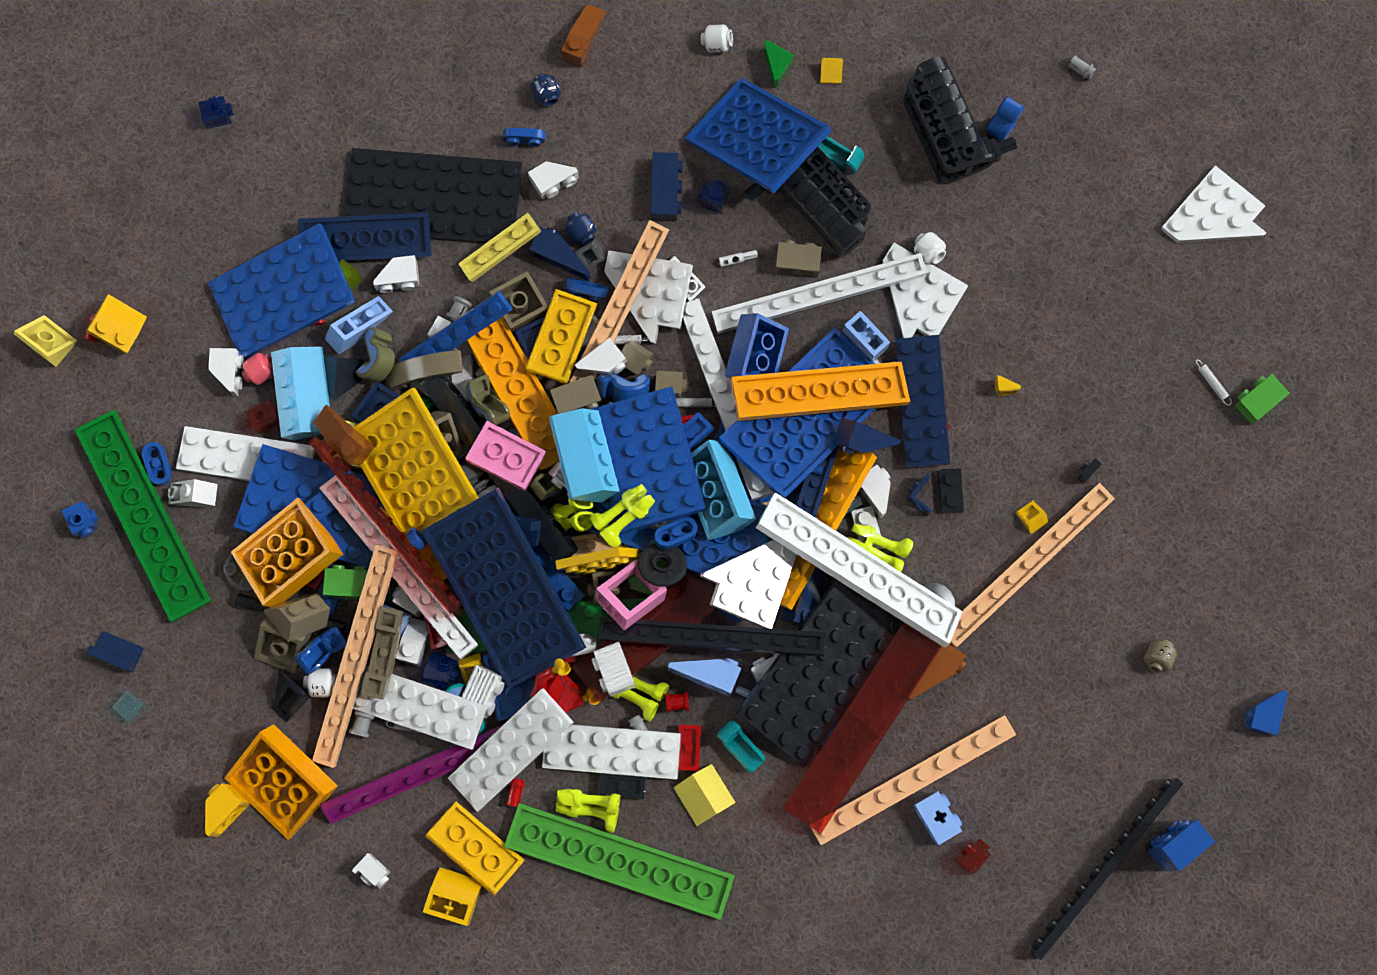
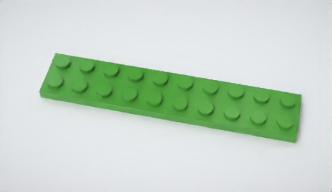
(619, 861)

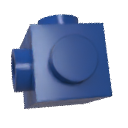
(81, 519)

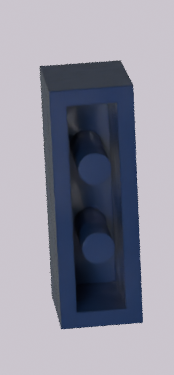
(666, 186)

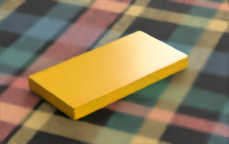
(561, 337)
(474, 848)

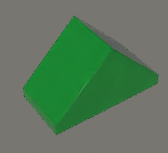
(778, 61)

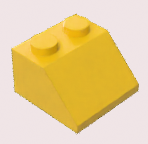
(116, 324)
(222, 808)

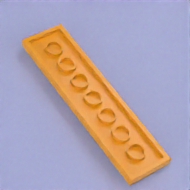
(519, 389)
(819, 391)
(841, 488)

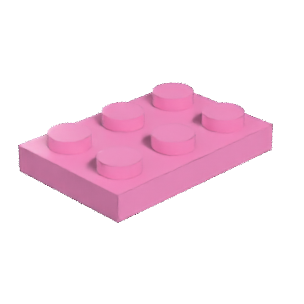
(505, 456)

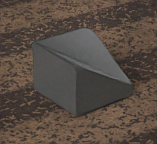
(590, 253)

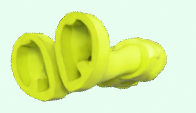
(635, 510)
(579, 521)
(900, 548)
(648, 706)
(574, 803)

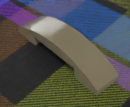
(423, 368)
(384, 653)

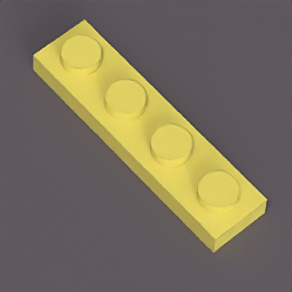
(499, 247)

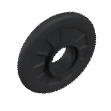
(662, 577)

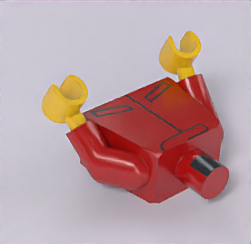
(561, 687)

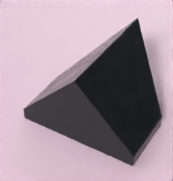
(341, 374)
(288, 696)

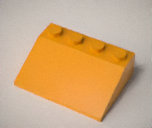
(286, 554)
(280, 781)

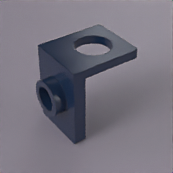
(916, 487)

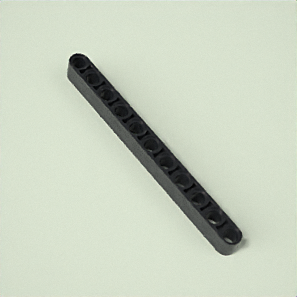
(526, 503)

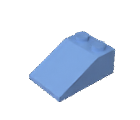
(713, 674)

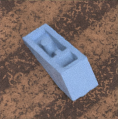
(352, 327)

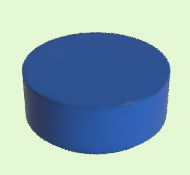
(416, 538)

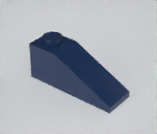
(555, 251)
(861, 438)
(807, 600)

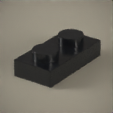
(951, 491)
(624, 785)

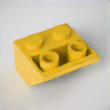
(453, 896)

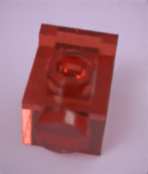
(269, 420)
(973, 856)

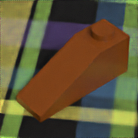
(582, 35)
(343, 437)
(944, 665)

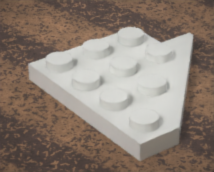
(1215, 212)
(661, 295)
(925, 301)
(753, 583)

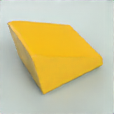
(831, 71)
(1005, 387)
(1032, 516)
(467, 665)

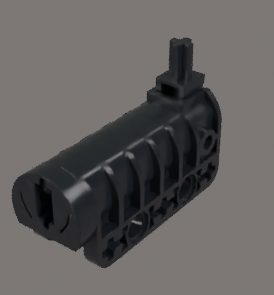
(950, 123)
(822, 205)

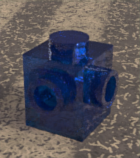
(216, 112)
(714, 196)
(440, 670)

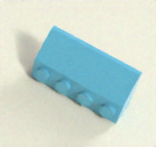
(299, 390)
(584, 455)
(722, 491)

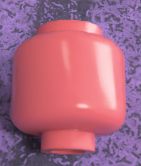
(258, 369)

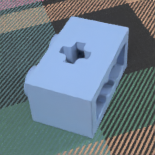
(866, 336)
(926, 811)

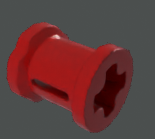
(677, 701)

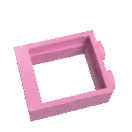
(616, 609)

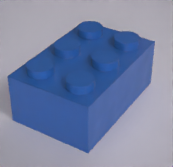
(756, 346)
(1179, 845)

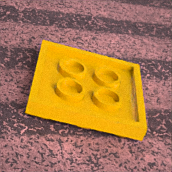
(603, 559)

